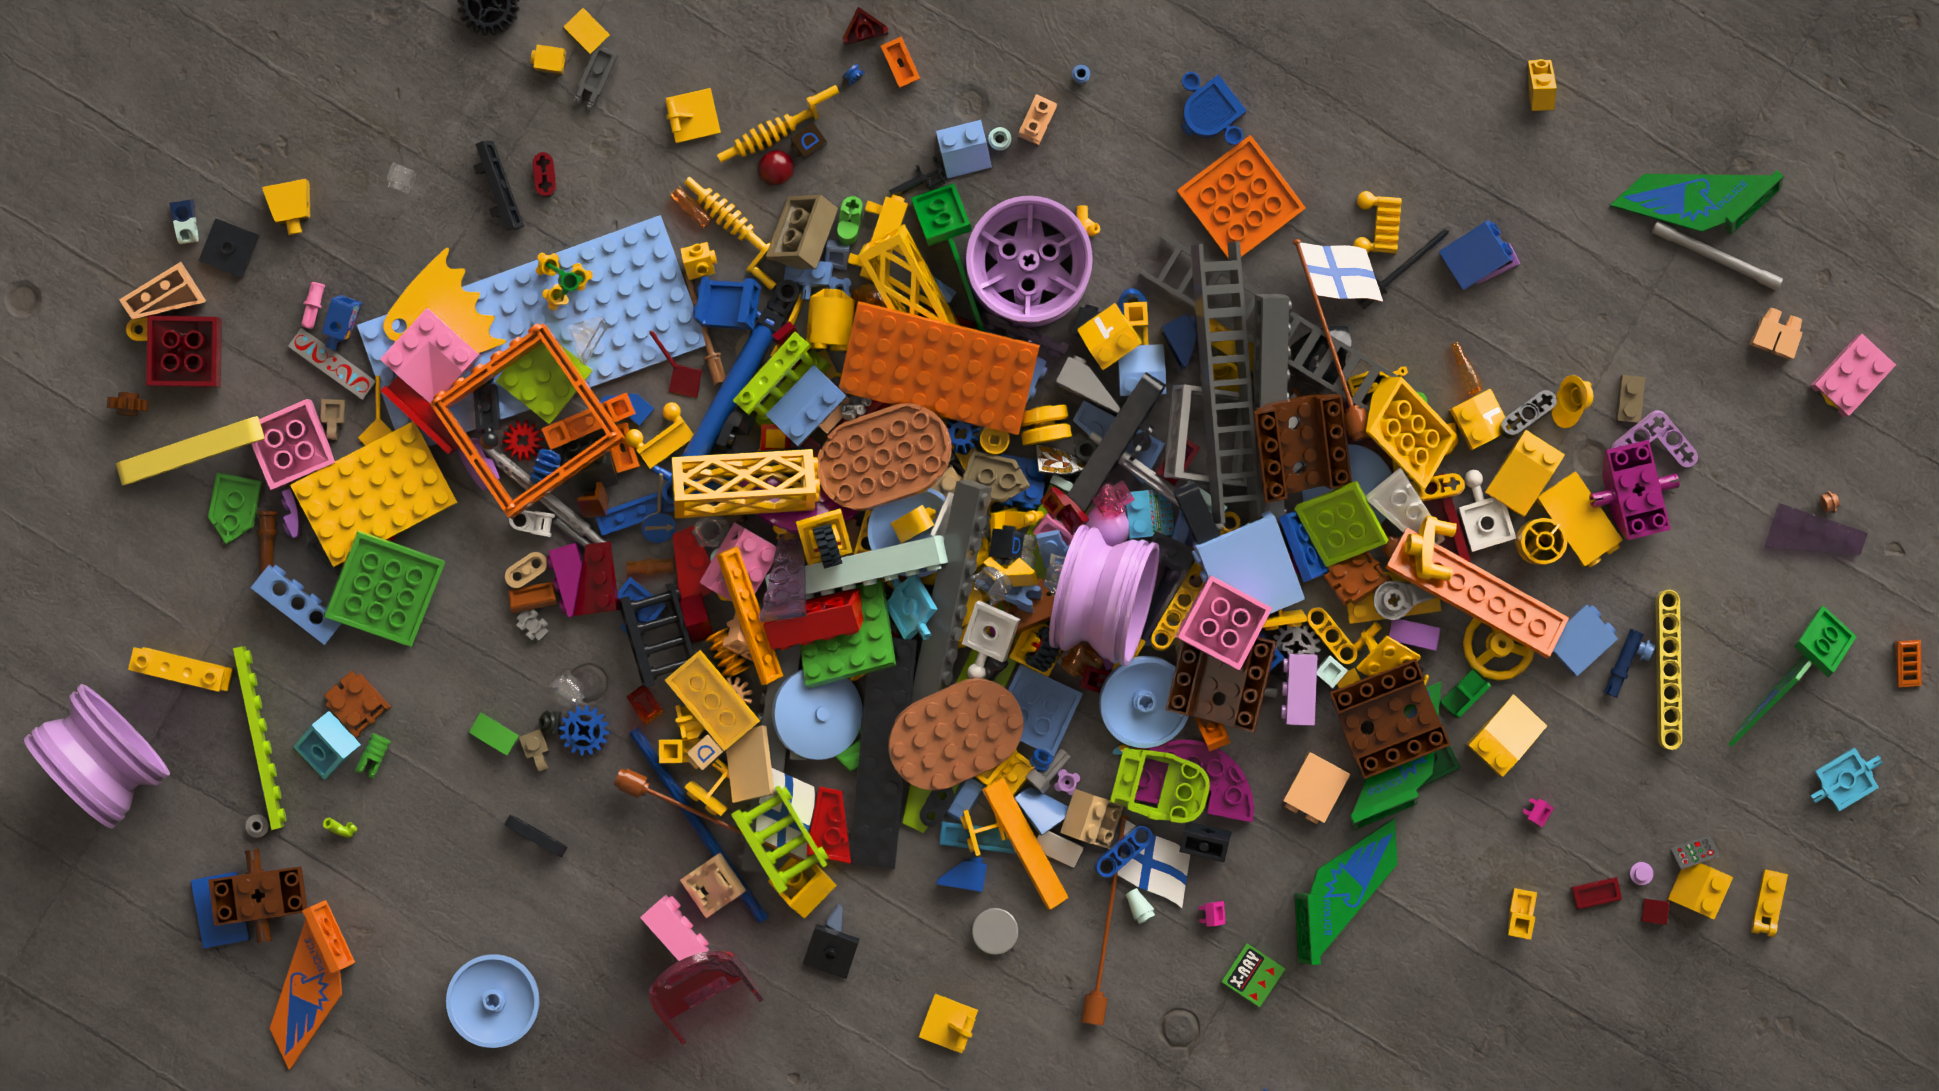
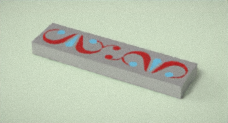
(332, 363)

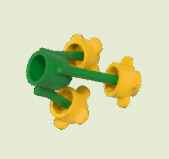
(566, 282)

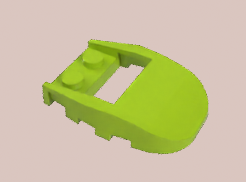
(1182, 792)

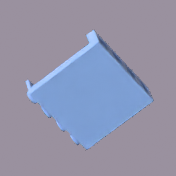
(1252, 562)

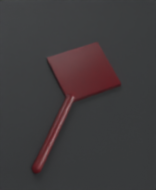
(683, 379)

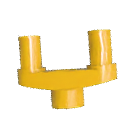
(1422, 548)

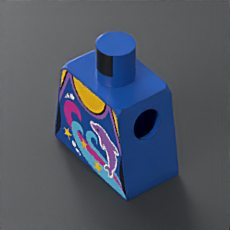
(345, 312)

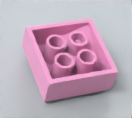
(430, 356)
(292, 445)
(1223, 622)
(674, 929)

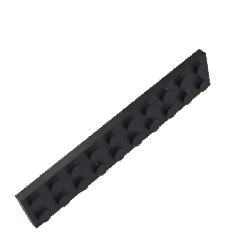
(878, 782)

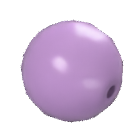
(1113, 529)

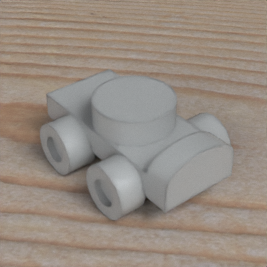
(856, 408)
(536, 628)

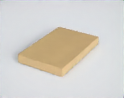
(750, 766)

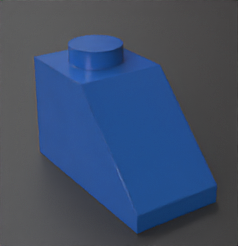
(965, 875)

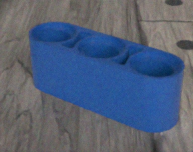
(1112, 854)

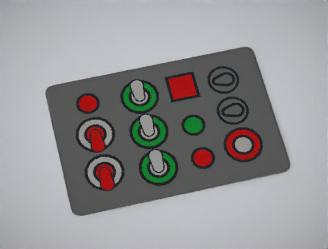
(1695, 852)

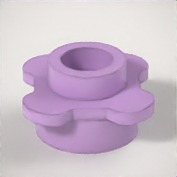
(1063, 776)

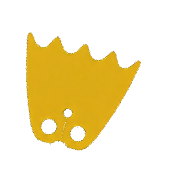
(442, 293)

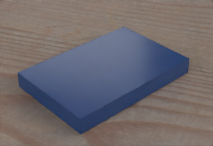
(1302, 547)
(211, 934)

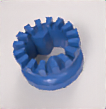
(852, 74)
(1036, 760)

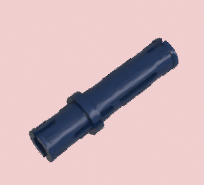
(1623, 663)

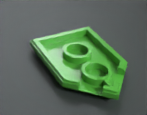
(234, 505)

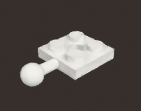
(1473, 513)
(978, 639)

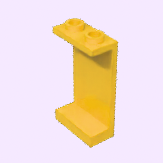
(1586, 527)

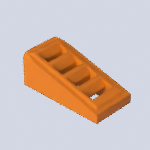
(1899, 654)

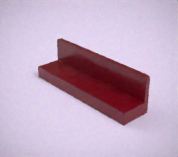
(1445, 511)

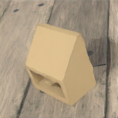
(1091, 819)

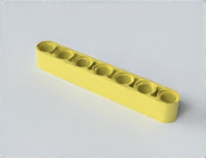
(190, 451)
(1663, 680)

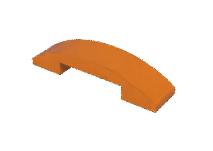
(585, 422)

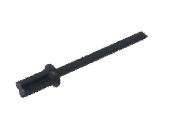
(1364, 303)

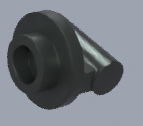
(550, 722)

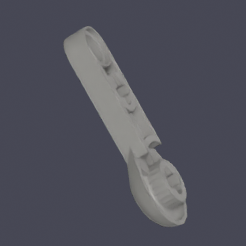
(1407, 597)

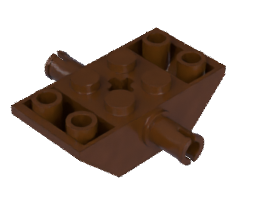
(233, 900)

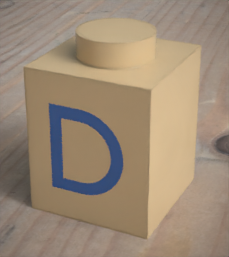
(704, 753)

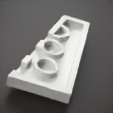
(1400, 503)

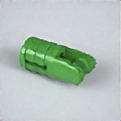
(375, 751)

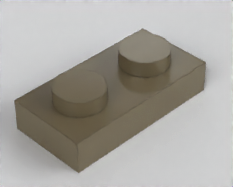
(1631, 399)

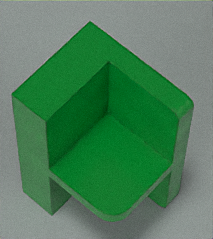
(1464, 694)

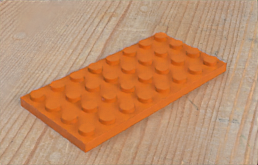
(938, 366)

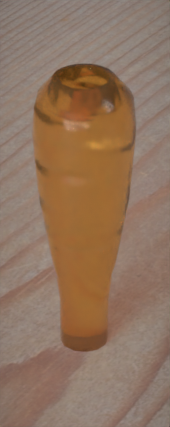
(1468, 374)

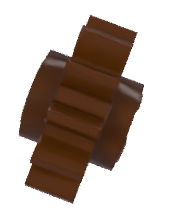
(127, 404)

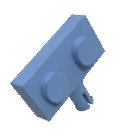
(810, 277)
(1051, 543)

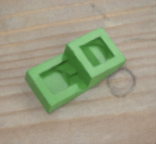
(494, 734)

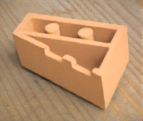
(163, 293)

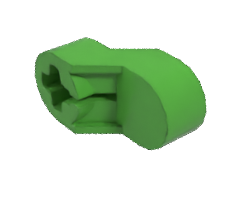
(849, 231)

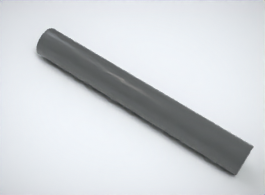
(581, 541)

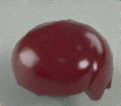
(775, 168)

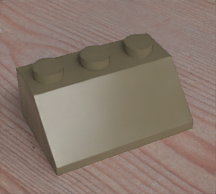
(802, 231)

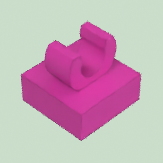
(1540, 812)
(1214, 913)

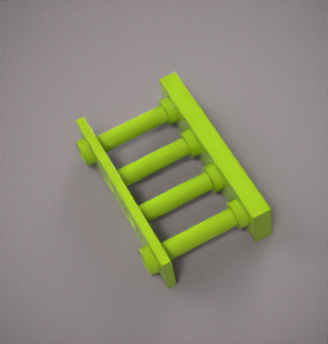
(773, 371)
(756, 839)

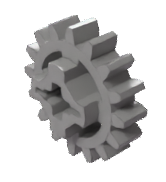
(1296, 636)

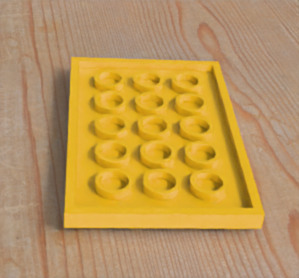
(374, 491)

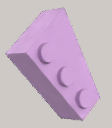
(1299, 689)

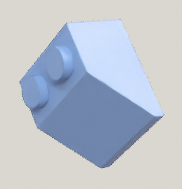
(964, 149)
(1138, 362)

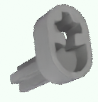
(1041, 780)

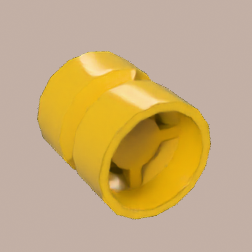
(994, 441)

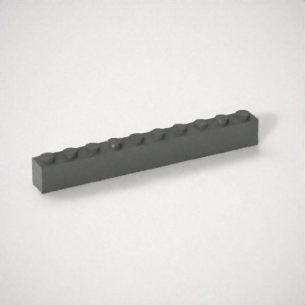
(1271, 366)
(952, 588)
(789, 663)

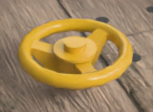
(1497, 646)

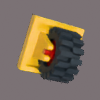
(824, 538)
(1034, 650)

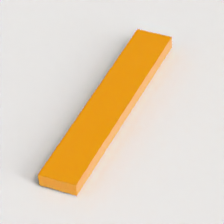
(748, 615)
(1025, 843)

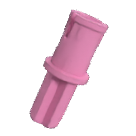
(312, 304)

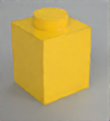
(548, 59)

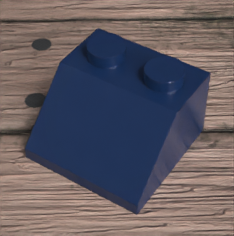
(1180, 338)

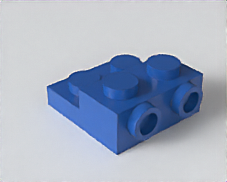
(1030, 497)

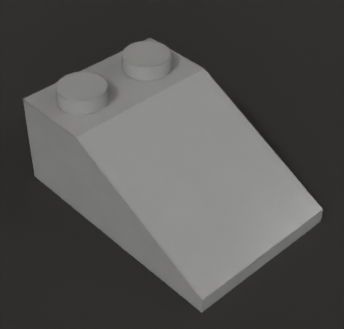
(1082, 382)

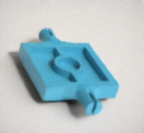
(911, 607)
(1846, 779)

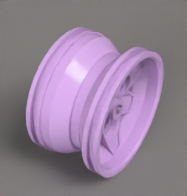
(1029, 243)
(1104, 595)
(96, 756)

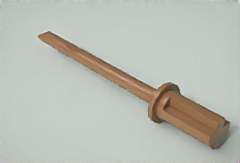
(713, 359)

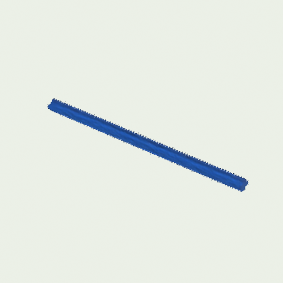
(696, 821)

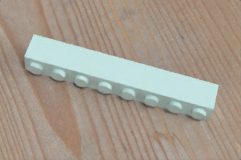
(875, 564)

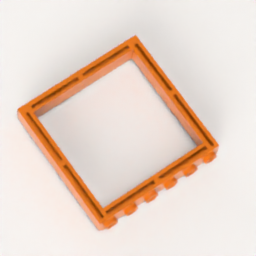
(482, 374)

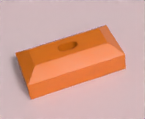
(893, 52)
(624, 460)

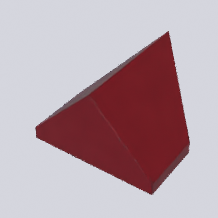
(863, 27)

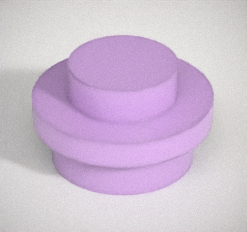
(1641, 873)

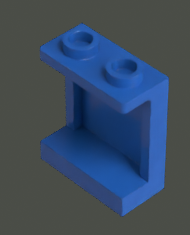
(1476, 254)
(727, 303)

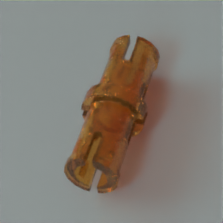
(691, 207)
(649, 566)

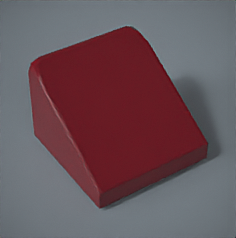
(1655, 911)

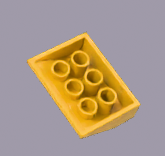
(1408, 429)

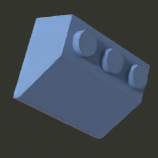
(806, 405)

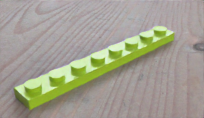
(262, 747)

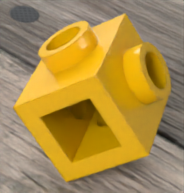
(698, 260)

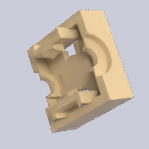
(710, 877)

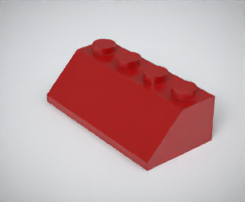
(824, 619)

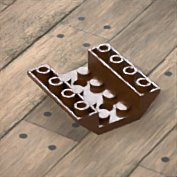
(1316, 441)
(1201, 677)
(1382, 702)

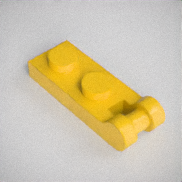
(1769, 902)

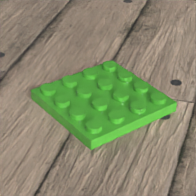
(384, 588)
(857, 653)

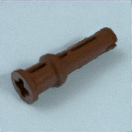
(266, 533)

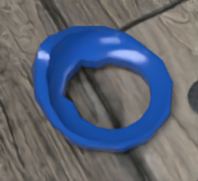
(1128, 294)

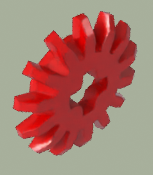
(532, 440)

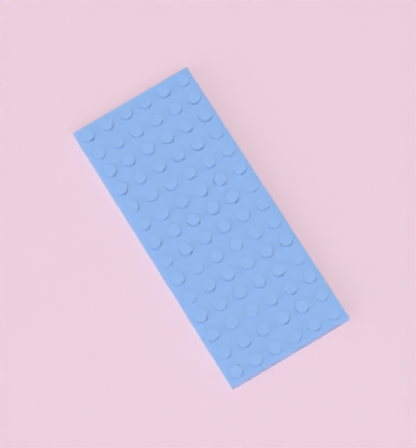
(632, 287)

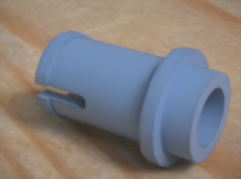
(1081, 68)

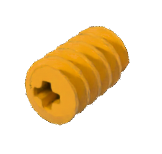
(729, 658)

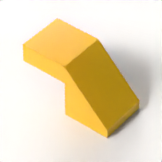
(1137, 316)
(1018, 572)
(675, 750)
(1521, 913)

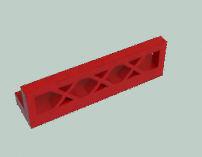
(420, 413)

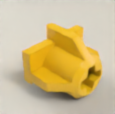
(688, 723)

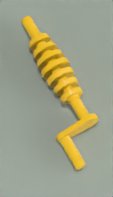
(781, 127)
(738, 226)

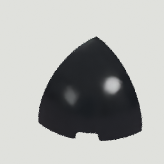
(1341, 333)

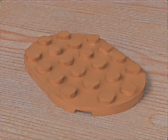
(884, 457)
(955, 734)

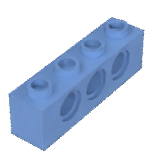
(264, 587)

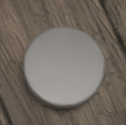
(995, 931)

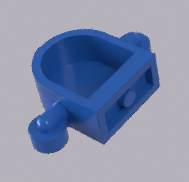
(1211, 109)

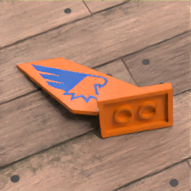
(311, 982)

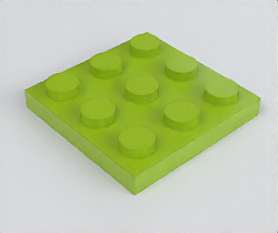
(541, 382)
(1341, 524)

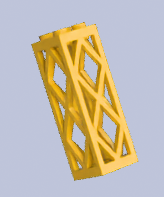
(920, 275)
(744, 467)

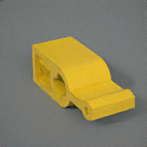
(1358, 379)

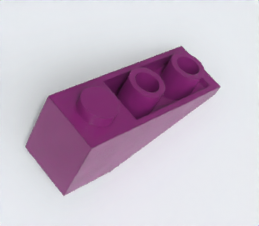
(567, 567)

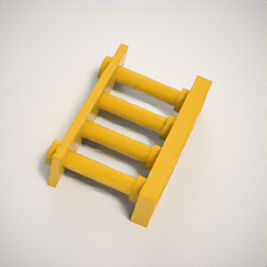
(181, 669)

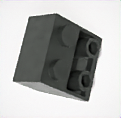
(600, 470)

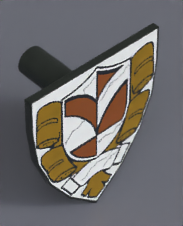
(1056, 462)

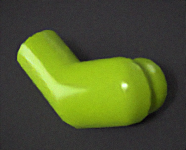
(337, 828)

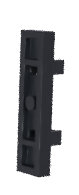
(499, 184)

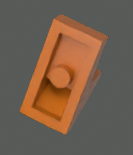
(1212, 733)

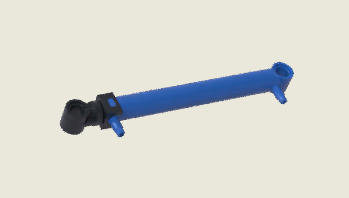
(738, 377)

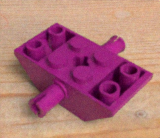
(1629, 469)

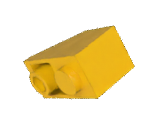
(1541, 85)

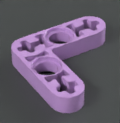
(1662, 433)

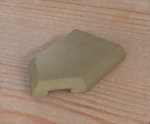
(996, 472)

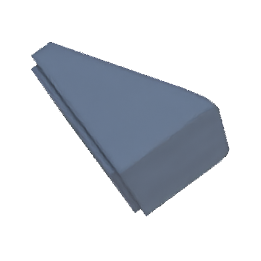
(837, 254)
(835, 918)

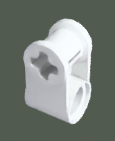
(534, 523)

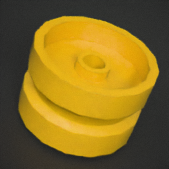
(1045, 429)

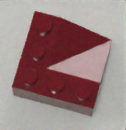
(184, 351)

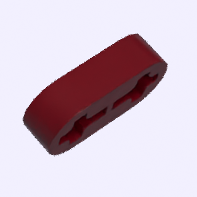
(550, 173)

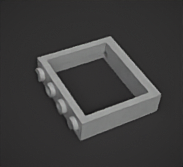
(1178, 436)

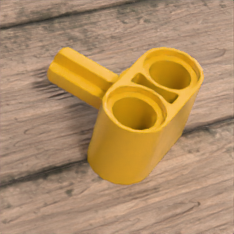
(913, 523)

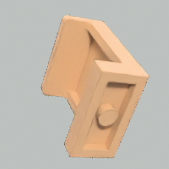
(1316, 788)

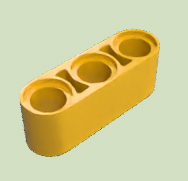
(1341, 642)

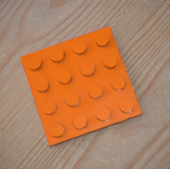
(1241, 198)

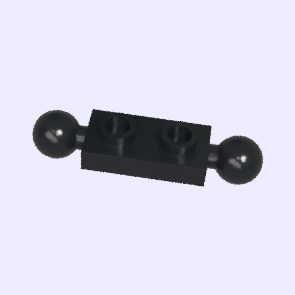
(487, 414)

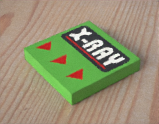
(1253, 975)

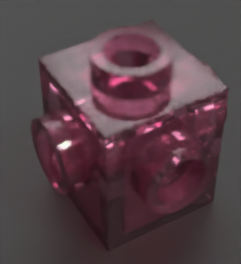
(1114, 497)

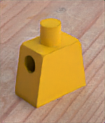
(289, 203)

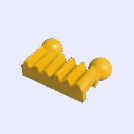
(1386, 223)
(666, 442)

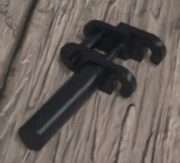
(918, 180)

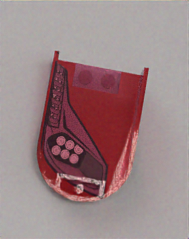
(694, 981)

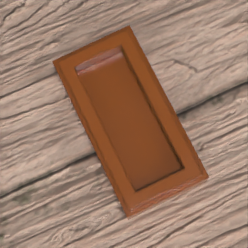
(532, 597)

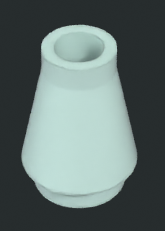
(1139, 906)

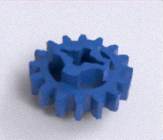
(573, 739)

